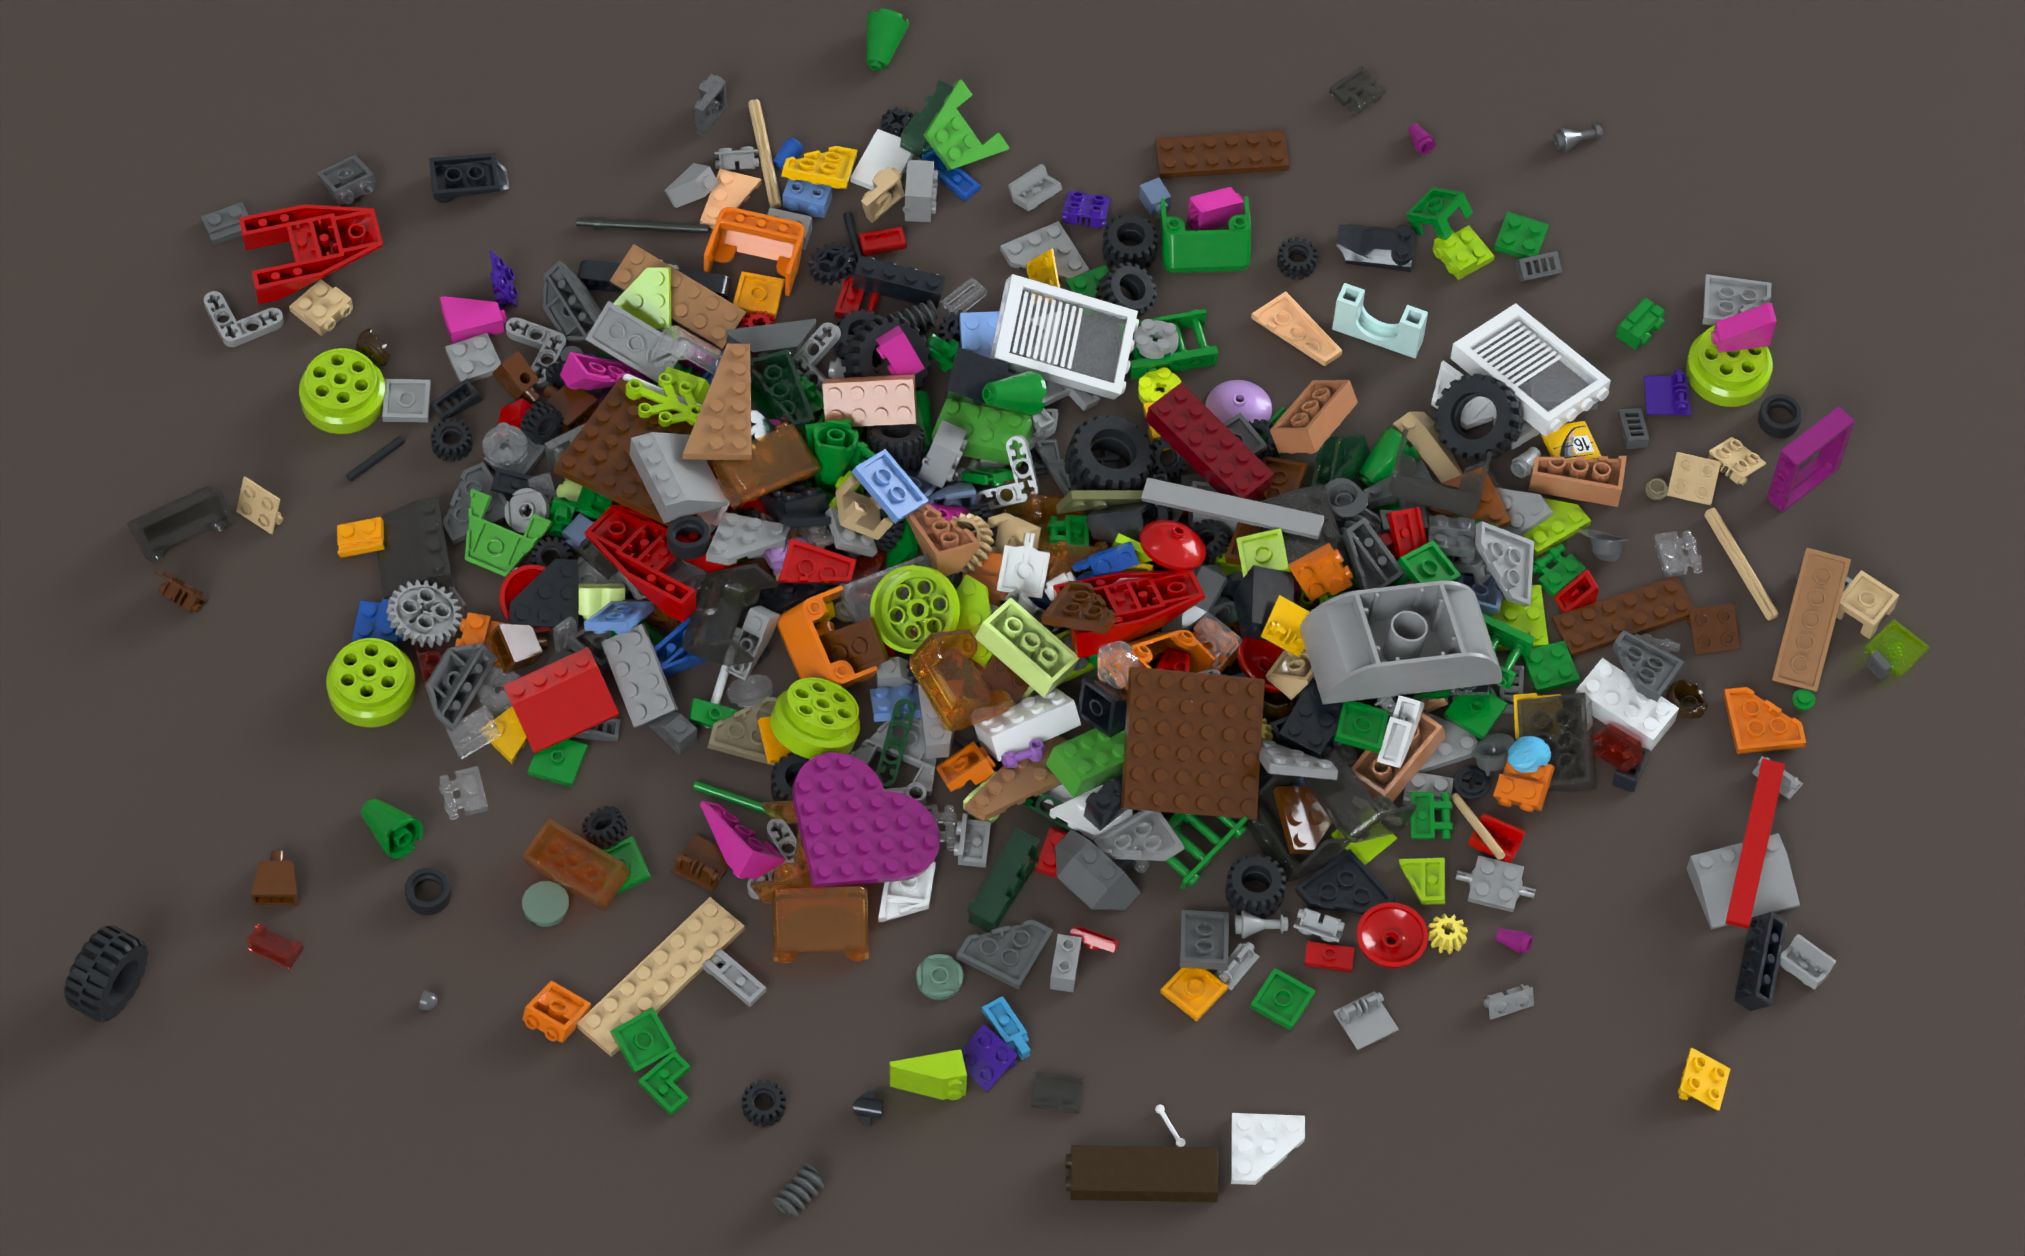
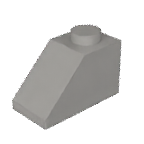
(691, 185)
(893, 673)

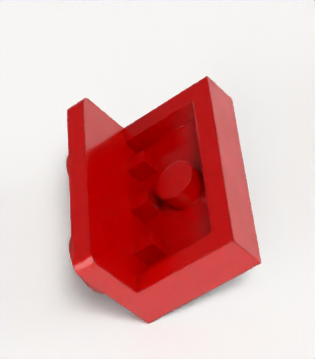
(1506, 836)

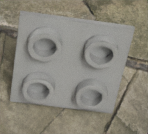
(1366, 1020)

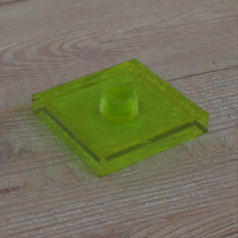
(1898, 647)

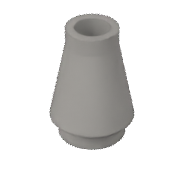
(1523, 464)

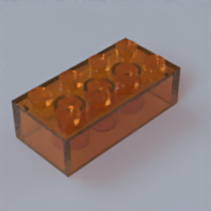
(576, 864)

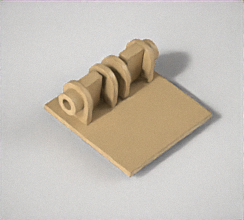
(1737, 459)
(1693, 478)
(259, 506)

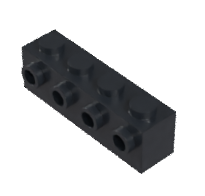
(897, 281)
(1105, 804)
(1760, 961)

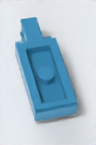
(1007, 1026)

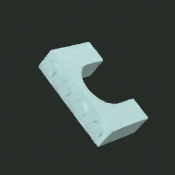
(1353, 320)

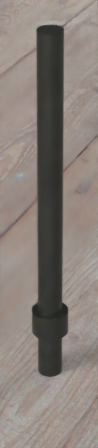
(599, 223)

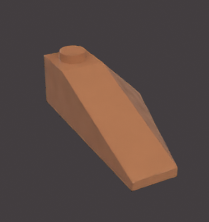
(942, 540)

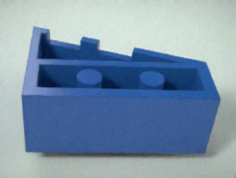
(672, 655)

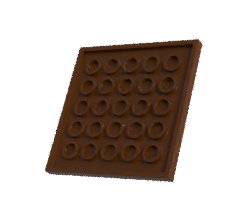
(601, 451)
(1192, 743)

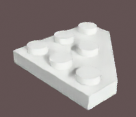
(1262, 1143)

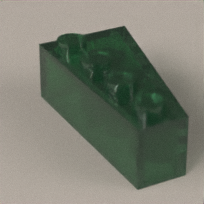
(781, 389)
(1005, 880)

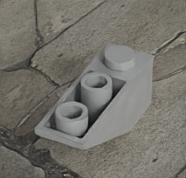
(754, 638)

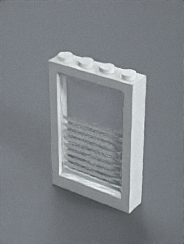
(1064, 336)
(1536, 364)

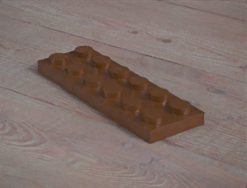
(1221, 154)
(1287, 477)
(1632, 611)

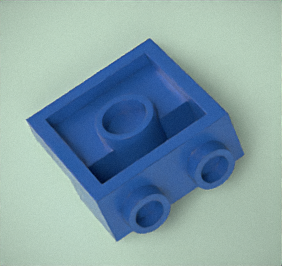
(373, 623)

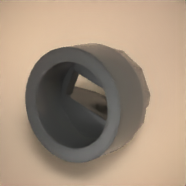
(428, 1001)

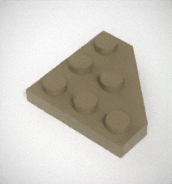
(741, 732)

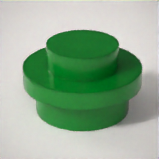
(1803, 700)

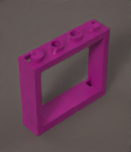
(1828, 436)

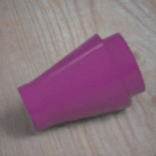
(1421, 139)
(1516, 940)

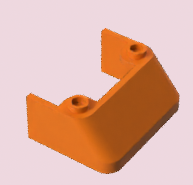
(758, 236)
(1155, 645)
(806, 647)

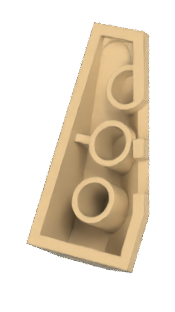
(1422, 435)

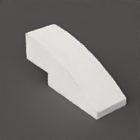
(1400, 731)

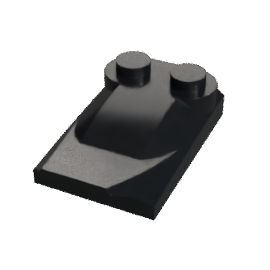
(466, 176)
(1377, 246)

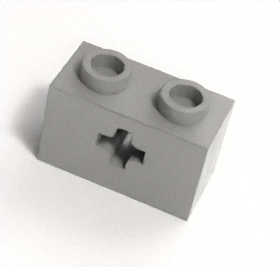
(1065, 963)

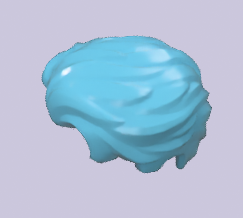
(1528, 754)

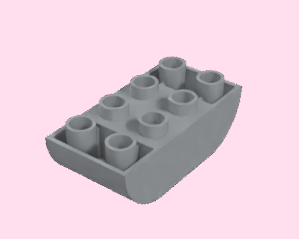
(1399, 642)

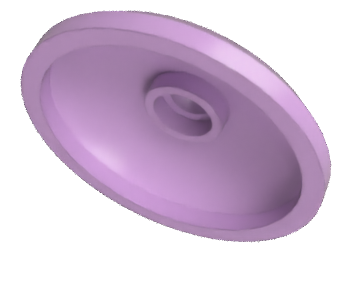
(1255, 400)

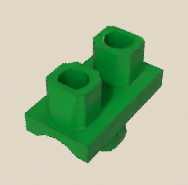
(942, 351)
(814, 397)
(561, 515)

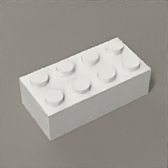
(1622, 706)
(1026, 721)

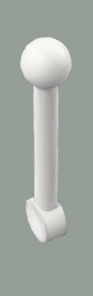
(1180, 1142)

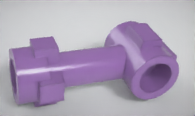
(1034, 753)

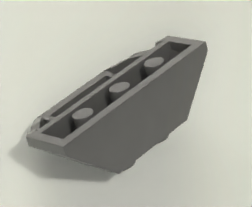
(569, 303)
(773, 337)
(1212, 583)
(457, 681)
(1093, 875)

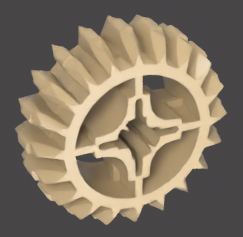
(982, 534)

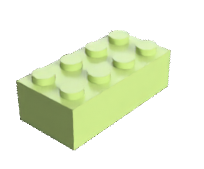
(1027, 647)

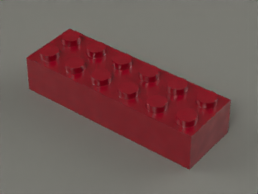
(1208, 445)

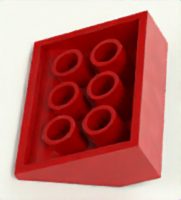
(561, 700)

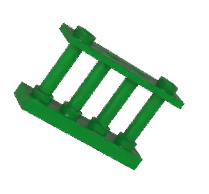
(1183, 358)
(1512, 639)
(1177, 820)

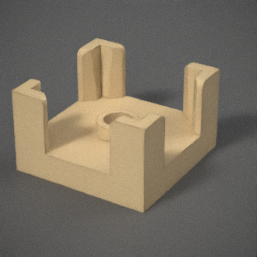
(860, 512)
(1012, 531)
(1867, 602)

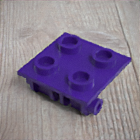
(1086, 206)
(502, 282)
(1667, 394)
(987, 1057)

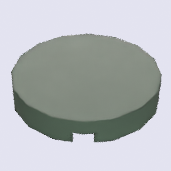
(545, 903)
(939, 977)

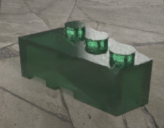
(913, 134)
(1340, 458)

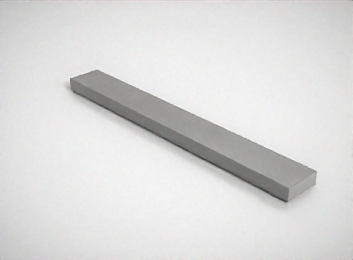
(1232, 508)

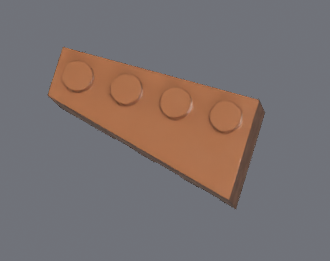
(1579, 478)

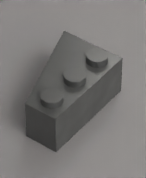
(1370, 558)

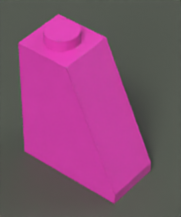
(1213, 209)
(471, 317)
(1745, 330)

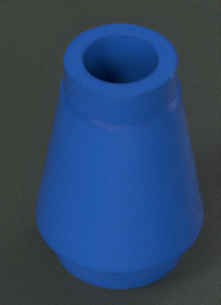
(789, 149)

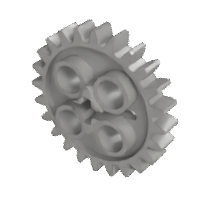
(432, 621)

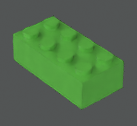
(987, 429)
(1087, 761)

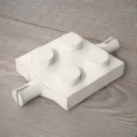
(1023, 569)

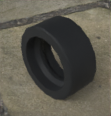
(1784, 402)
(688, 550)
(421, 876)

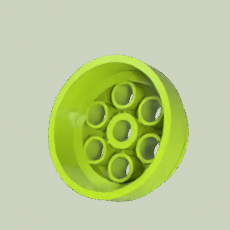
(1737, 386)
(328, 411)
(888, 600)
(385, 703)
(816, 718)

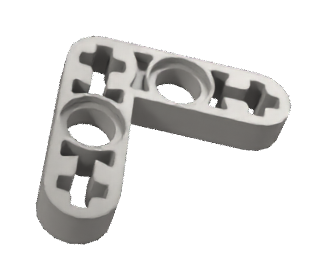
(239, 328)
(545, 344)
(809, 361)
(1017, 486)
(788, 838)

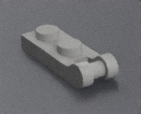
(735, 977)

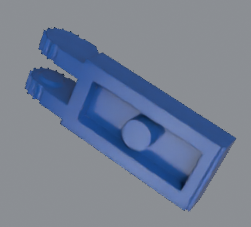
(1108, 561)

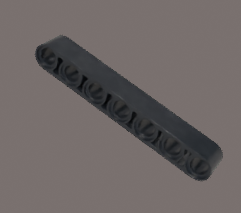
(597, 276)

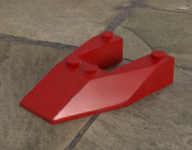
(320, 240)
(641, 554)
(1140, 604)

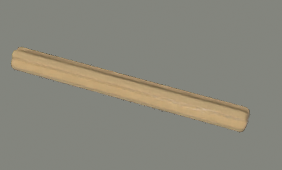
(764, 154)
(1741, 564)

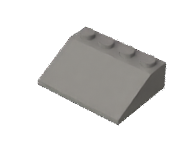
(674, 484)
(1715, 874)

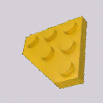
(825, 168)

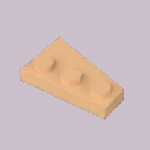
(730, 192)

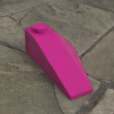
(594, 372)
(738, 844)

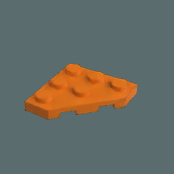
(1760, 724)

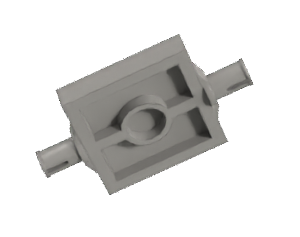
(1495, 884)

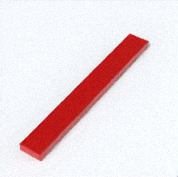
(1755, 844)

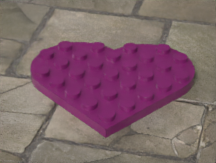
(856, 828)

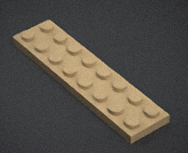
(662, 972)

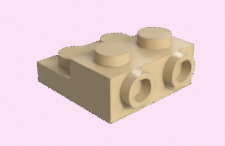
(886, 193)
(322, 307)

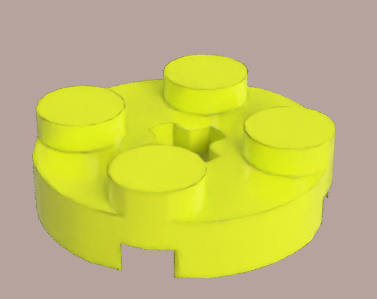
(1157, 379)

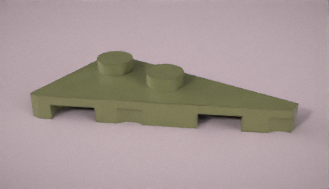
(1096, 499)

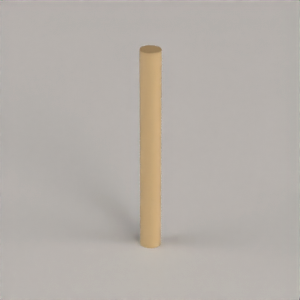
(1478, 826)

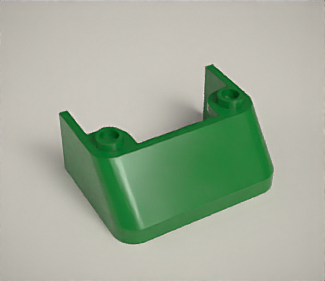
(1205, 249)

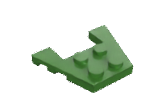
(953, 137)
(496, 546)

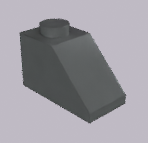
(675, 731)

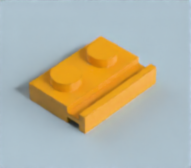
(360, 537)

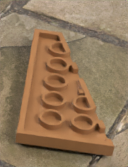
(725, 416)
(1015, 785)

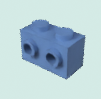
(807, 198)

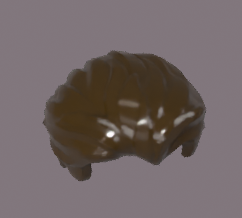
(372, 347)
(1687, 698)
(1277, 705)

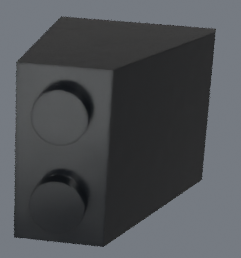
(970, 376)
(1123, 519)
(1257, 596)
(1103, 705)

